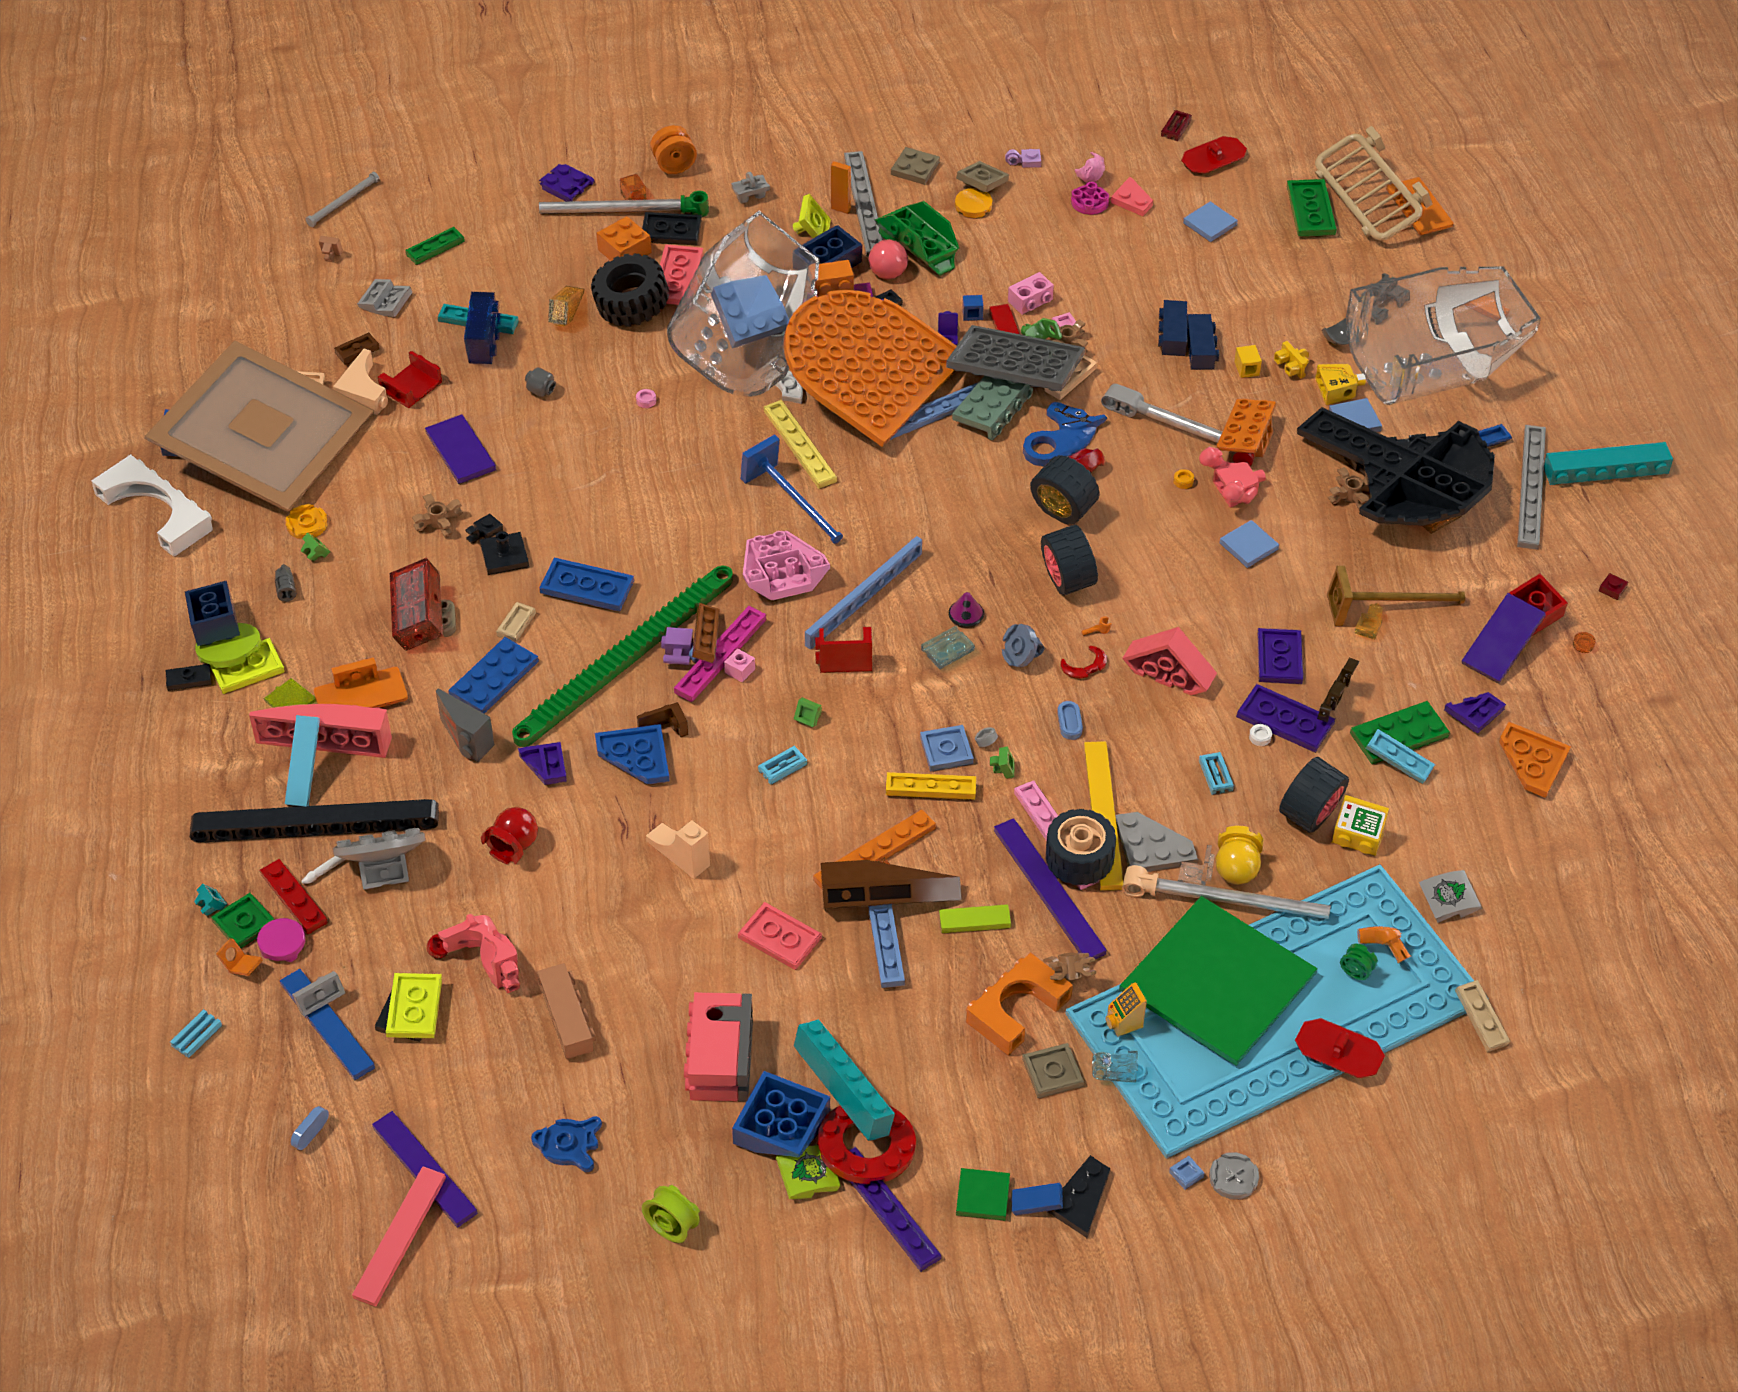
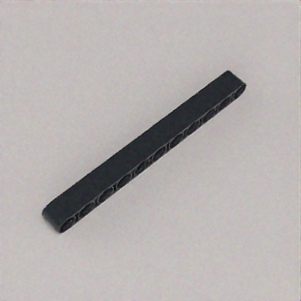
(314, 820)

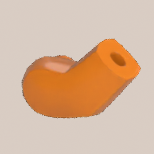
(1384, 935)

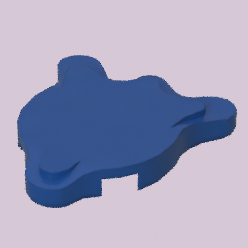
(568, 1142)

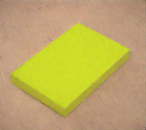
(256, 668)
(414, 1005)

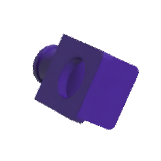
(948, 326)

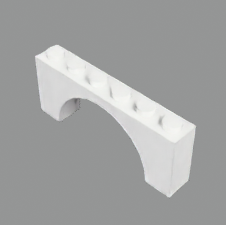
(133, 478)

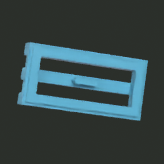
(784, 767)
(1220, 786)
(193, 1031)

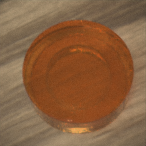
(1584, 642)

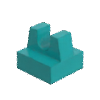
(211, 898)

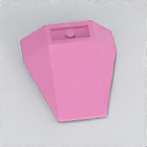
(782, 565)

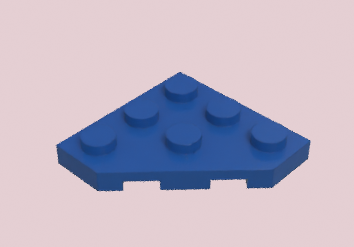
(636, 751)

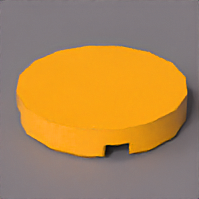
(973, 203)
(306, 519)

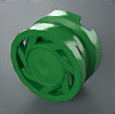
(1358, 962)

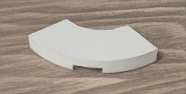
(790, 389)

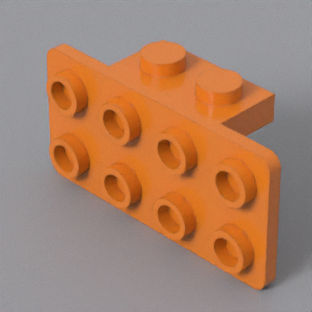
(363, 686)

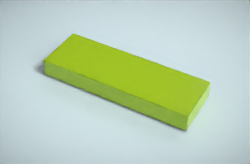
(974, 918)

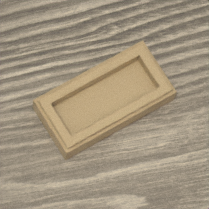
(516, 622)

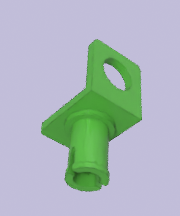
(1042, 329)

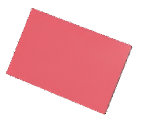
(779, 935)

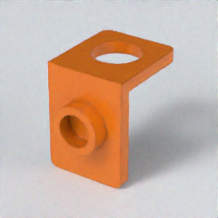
(241, 963)

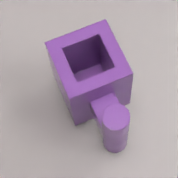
(677, 645)

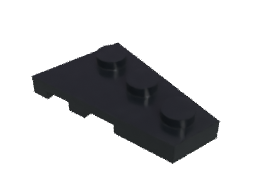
(1082, 1196)

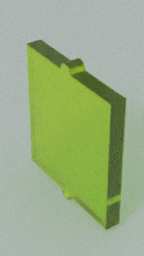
(289, 694)

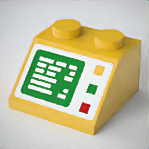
(1360, 825)

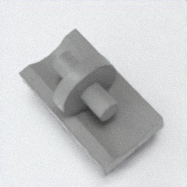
(750, 186)

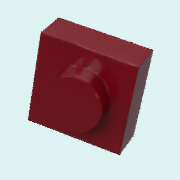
(1613, 586)

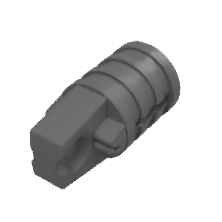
(285, 584)

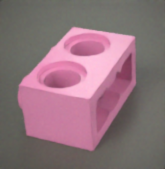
(1030, 293)

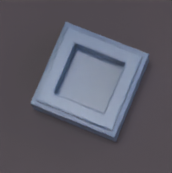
(1186, 1172)

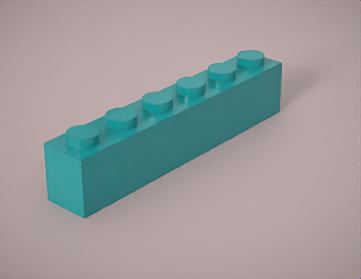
(1608, 463)
(844, 1080)

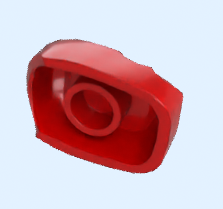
(1089, 458)

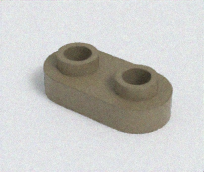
(448, 618)

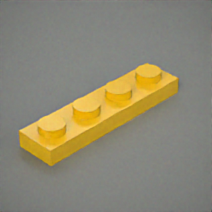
(931, 785)

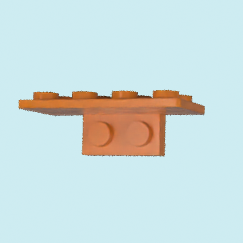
(1432, 218)
(1248, 427)

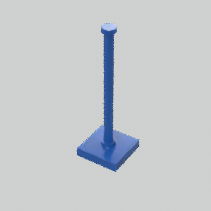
(763, 459)

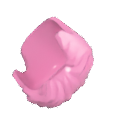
(1092, 170)

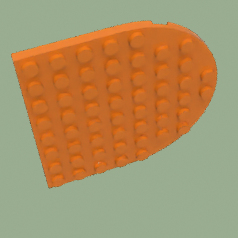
(866, 359)

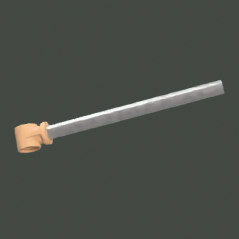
(1138, 881)

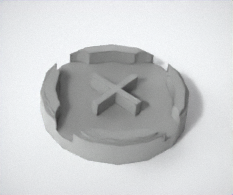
(1234, 1176)

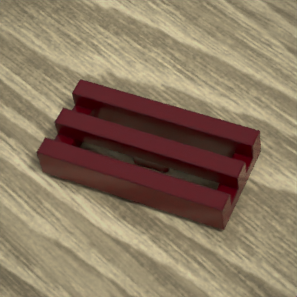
(1165, 131)

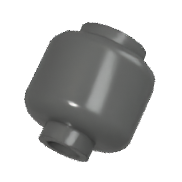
(540, 382)

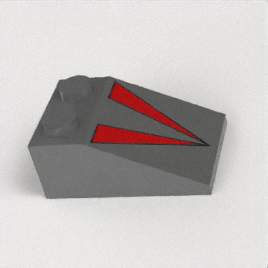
(466, 725)

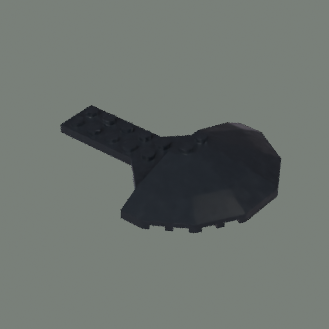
(1413, 477)

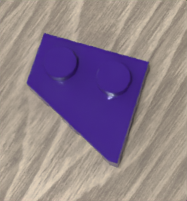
(545, 762)

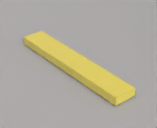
(800, 444)

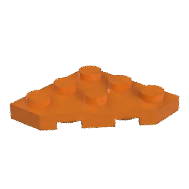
(1533, 757)

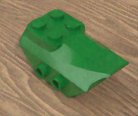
(923, 234)

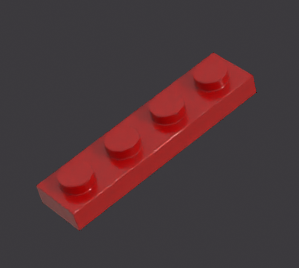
(293, 896)

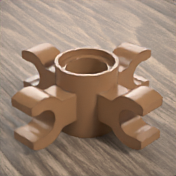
(1070, 334)
(1351, 489)
(437, 515)
(1070, 965)

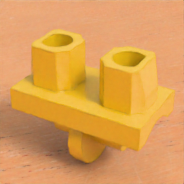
(1295, 359)

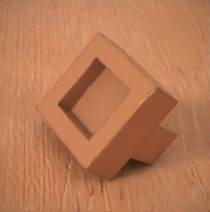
(330, 247)

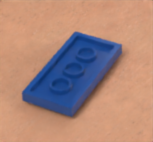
(586, 584)
(494, 675)

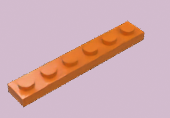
(890, 841)

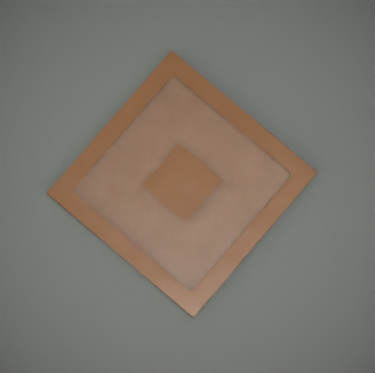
(260, 425)

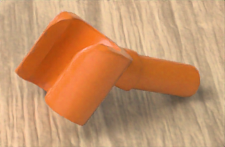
(1102, 627)

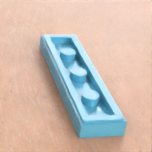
(302, 760)

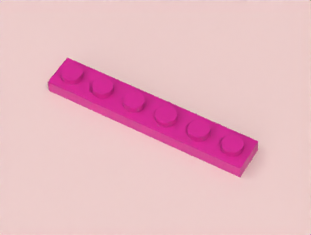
(732, 639)

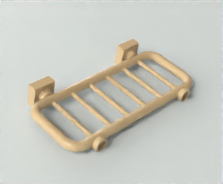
(1373, 140)

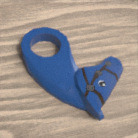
(1074, 433)

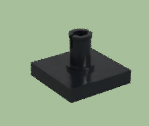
(504, 553)

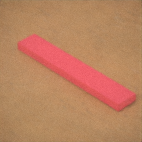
(399, 1236)

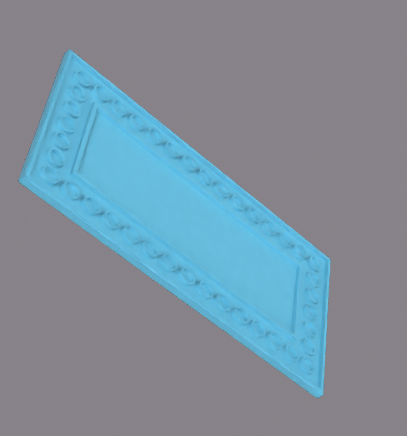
(1194, 1093)

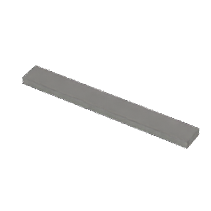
(863, 200)
(1531, 487)

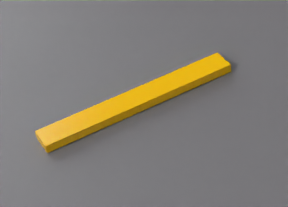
(1102, 802)

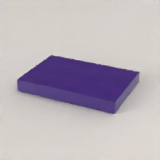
(1280, 656)

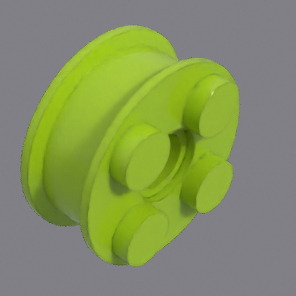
(671, 1213)

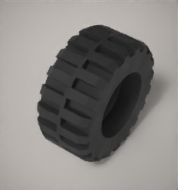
(634, 305)

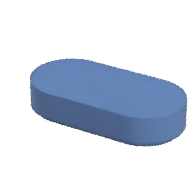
(1069, 720)
(309, 1128)

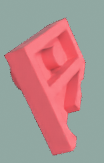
(1132, 197)

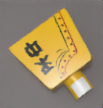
(1337, 382)

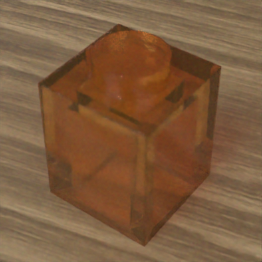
(632, 188)

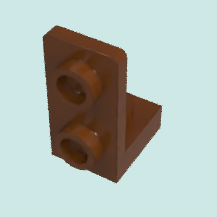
(667, 714)

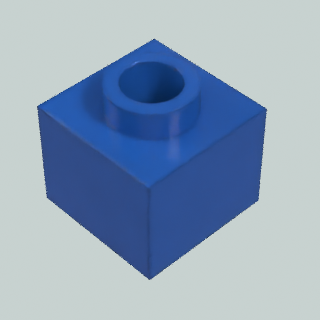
(972, 307)

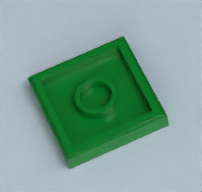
(242, 920)
(983, 1194)

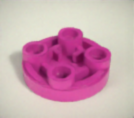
(1089, 199)
(281, 940)

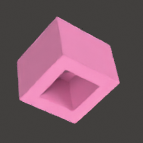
(739, 665)

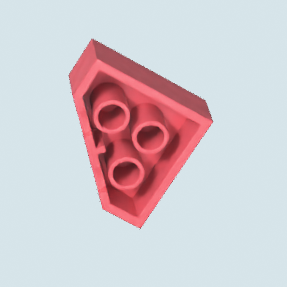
(1171, 660)

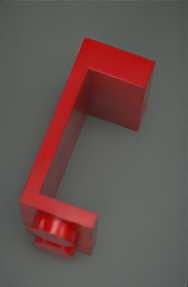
(413, 381)
(844, 655)

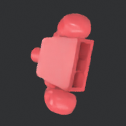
(1233, 480)

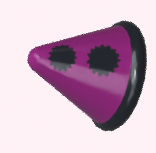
(966, 611)

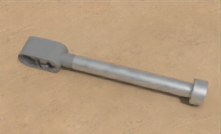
(1129, 402)

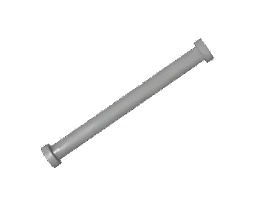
(311, 220)

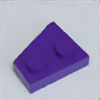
(1476, 711)

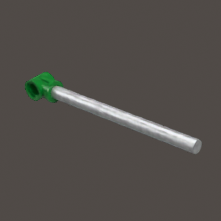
(696, 203)

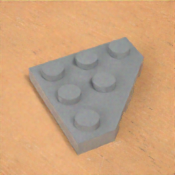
(1152, 844)

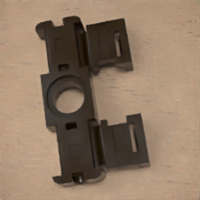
(1337, 690)

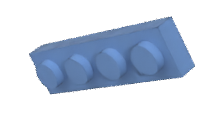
(886, 946)

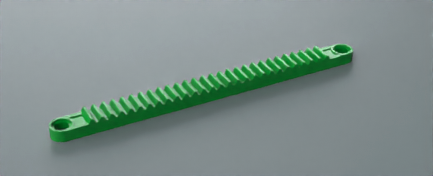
(621, 656)

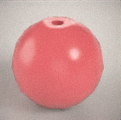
(888, 259)

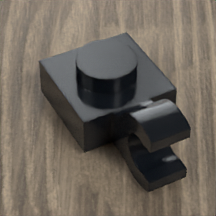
(484, 527)

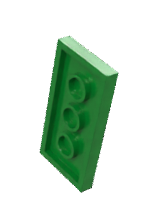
(1311, 207)
(1410, 726)

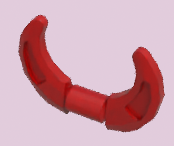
(1079, 673)

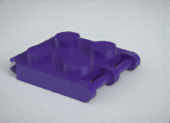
(564, 181)

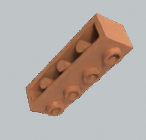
(565, 1010)

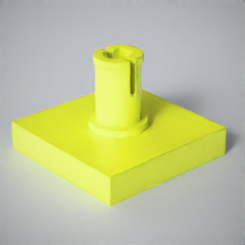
(812, 218)

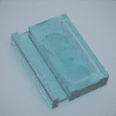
(948, 647)

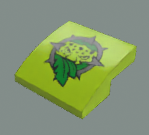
(806, 1174)

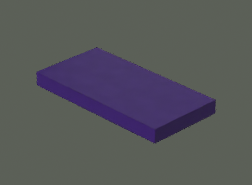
(460, 449)
(1503, 638)
(1285, 717)

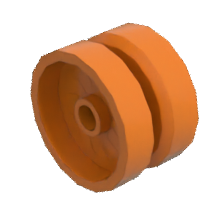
(673, 149)

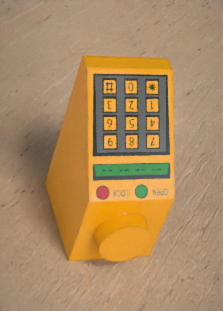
(1127, 1011)

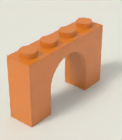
(1027, 977)

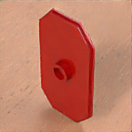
(1214, 154)
(1340, 1048)

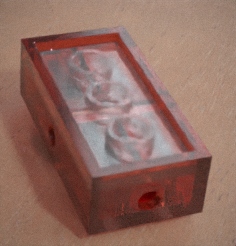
(416, 604)

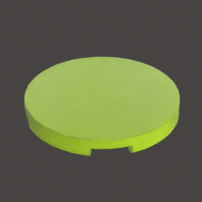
(231, 651)

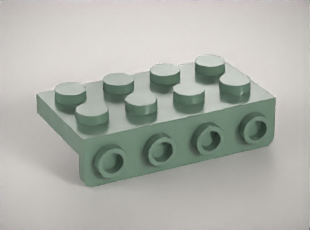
(992, 404)

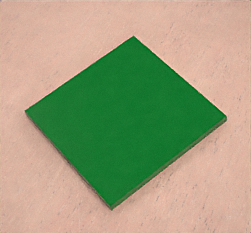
(1219, 980)

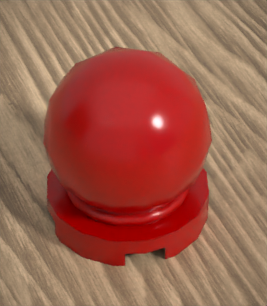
(511, 834)

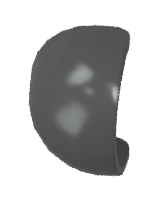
(1337, 333)

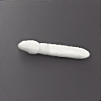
(322, 869)

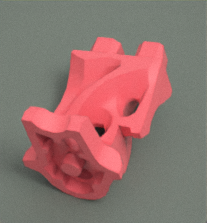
(496, 950)

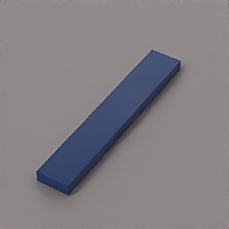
(332, 1030)

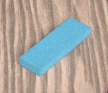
(1400, 756)

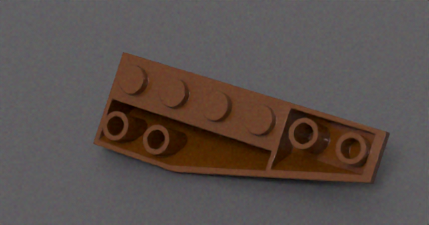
(878, 883)

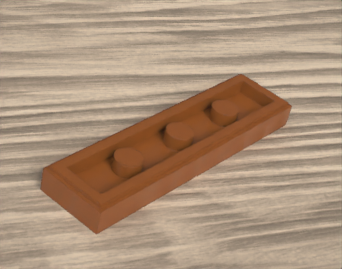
(706, 633)

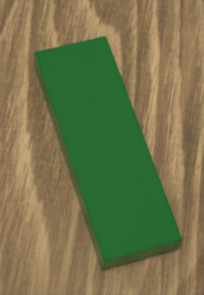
(434, 245)

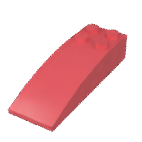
(341, 727)

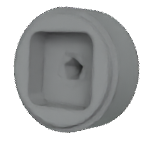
(986, 737)

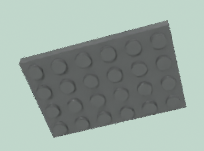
(1016, 358)

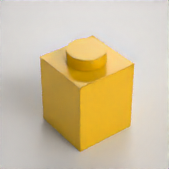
(1248, 361)

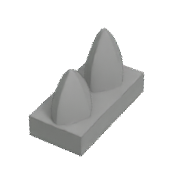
(318, 993)

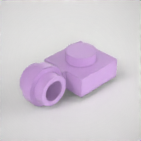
(1028, 158)

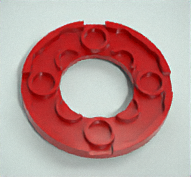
(860, 1169)

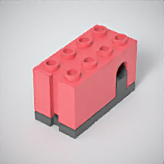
(719, 1047)

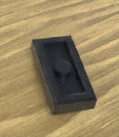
(188, 677)

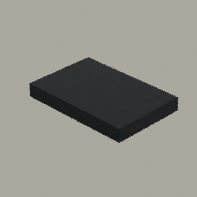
(672, 228)

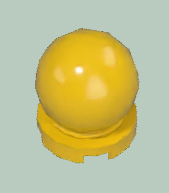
(1239, 854)

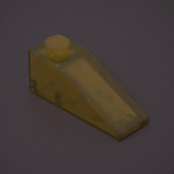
(564, 305)

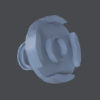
(1021, 645)

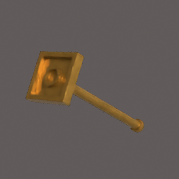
(1341, 596)

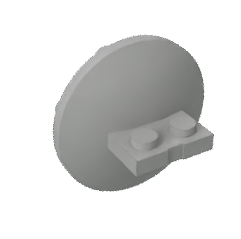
(381, 858)

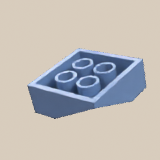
(749, 310)

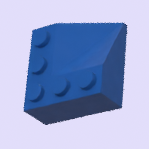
(780, 1117)

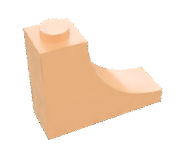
(358, 385)
(685, 847)

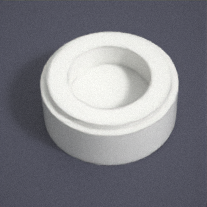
(1260, 735)

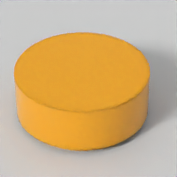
(1183, 479)

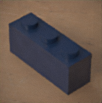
(1173, 328)
(1201, 342)

